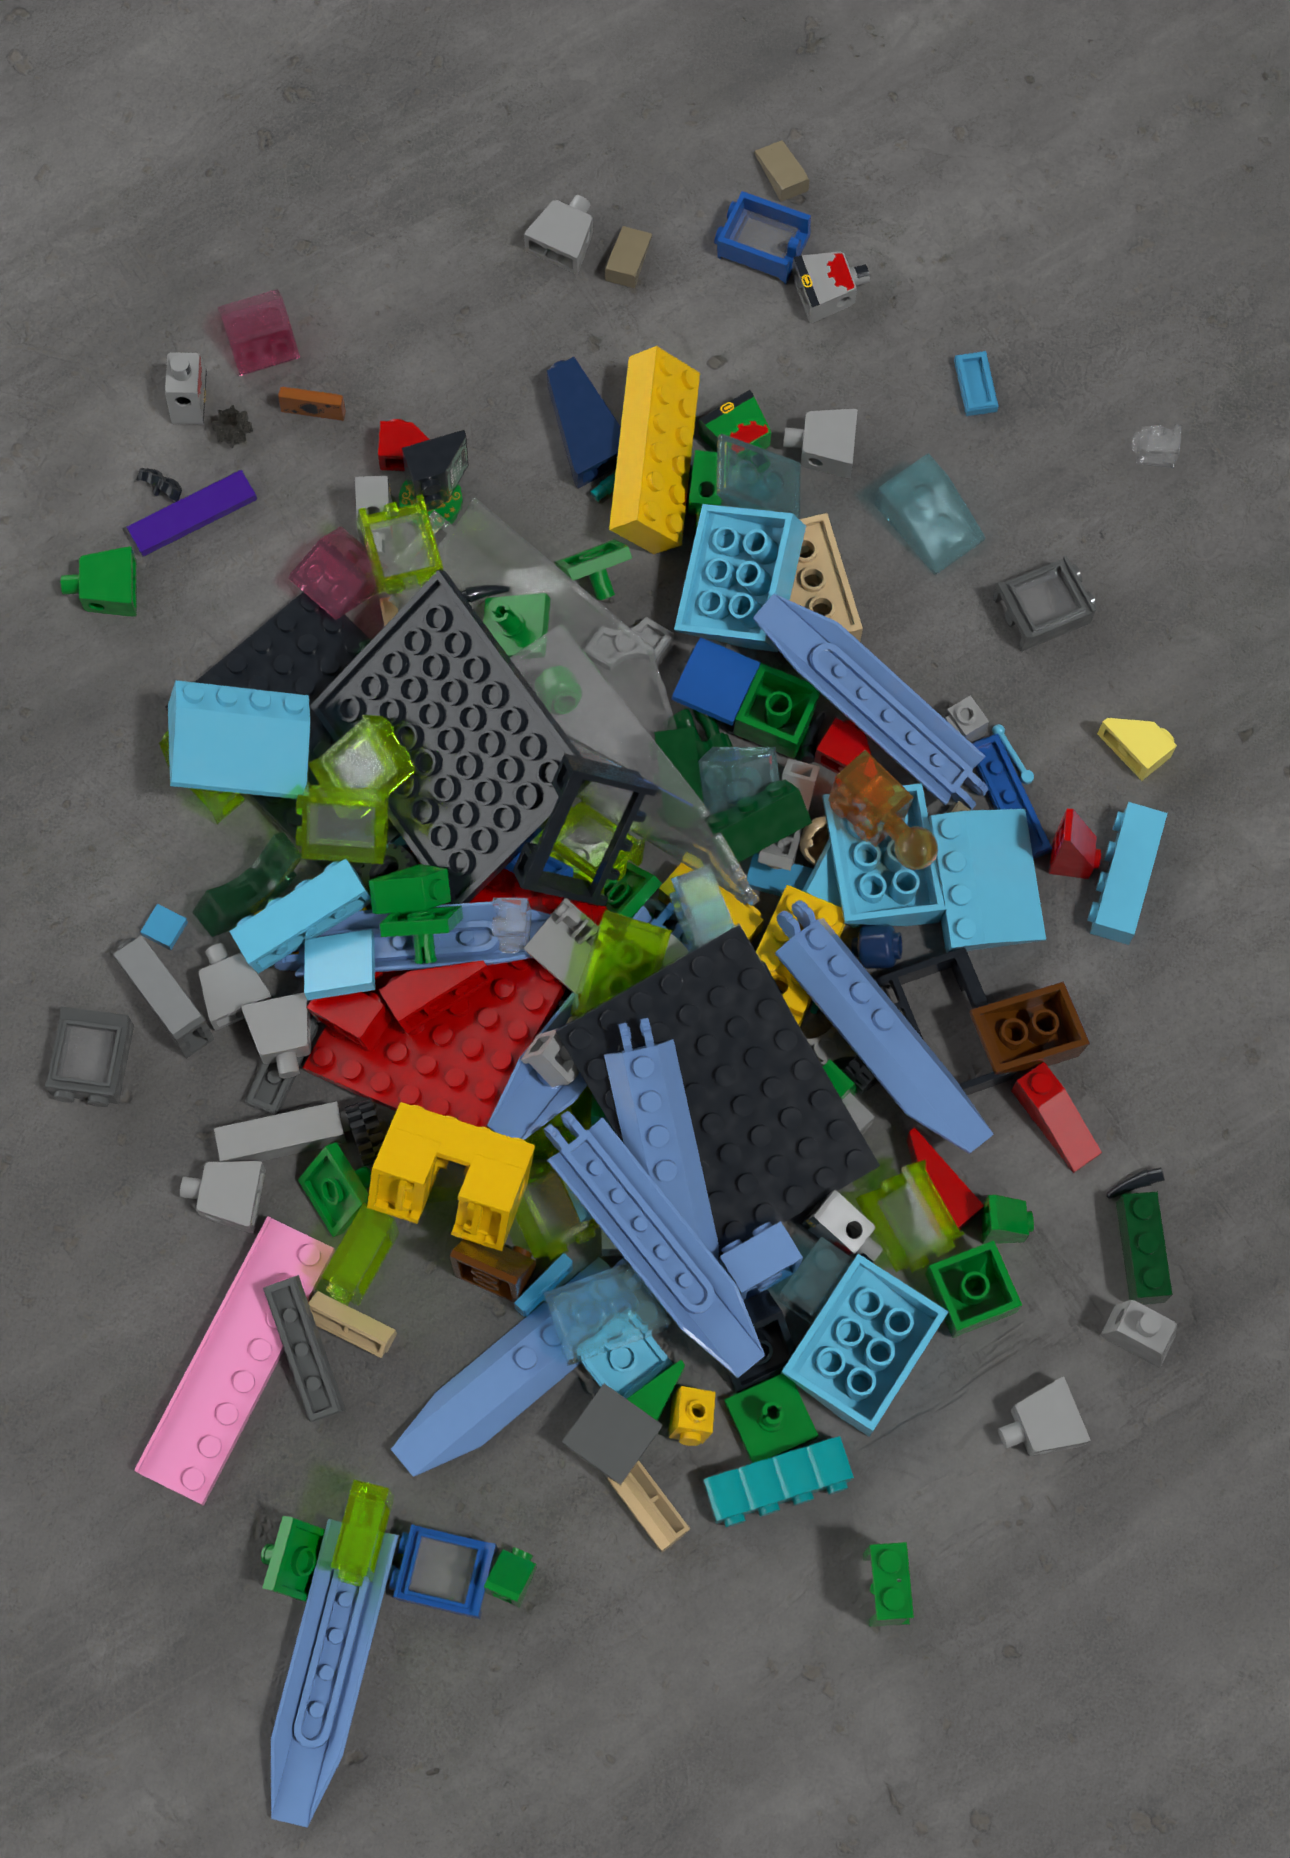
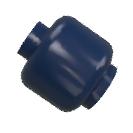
(877, 946)

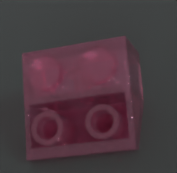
(258, 332)
(336, 573)

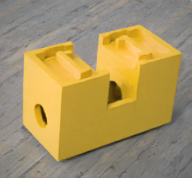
(425, 1142)

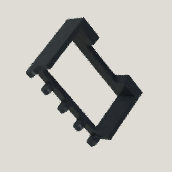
(567, 784)
(967, 981)

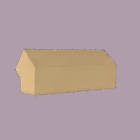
(351, 1325)
(651, 1507)

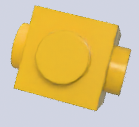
(691, 1415)

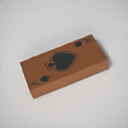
(311, 403)

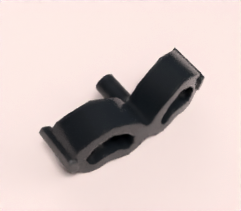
(165, 484)

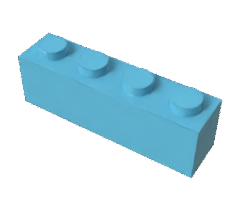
(1128, 873)
(301, 915)

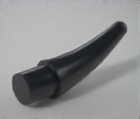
(478, 592)
(809, 742)
(1139, 1180)

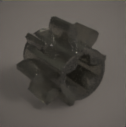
(232, 426)

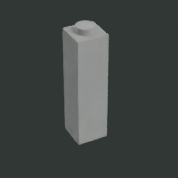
(282, 1134)

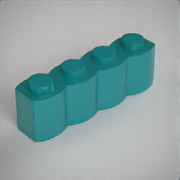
(778, 1480)

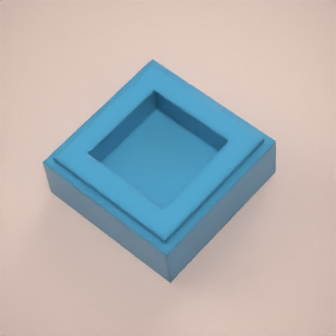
(164, 927)

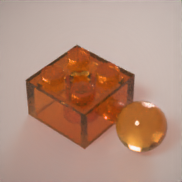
(878, 807)

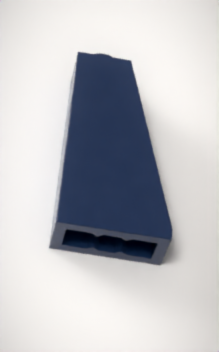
(584, 422)

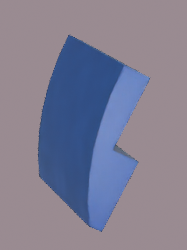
(715, 681)

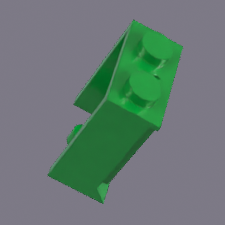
(890, 1584)

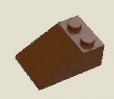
(1030, 1030)
(496, 1271)

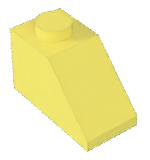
(1138, 744)

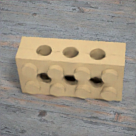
(826, 572)

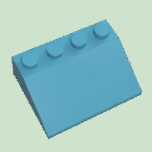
(733, 571)
(238, 739)
(987, 879)
(872, 880)
(864, 1344)

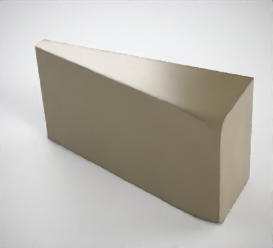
(783, 170)
(627, 257)

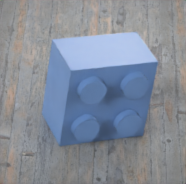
(761, 1260)

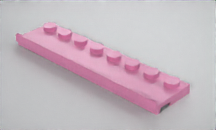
(230, 1366)

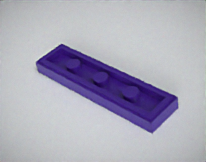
(192, 513)

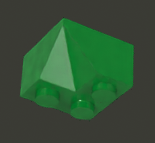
(777, 710)
(973, 1288)

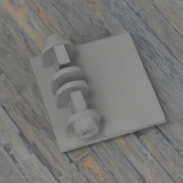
(564, 944)

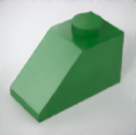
(410, 890)
(1005, 1220)
(511, 1576)

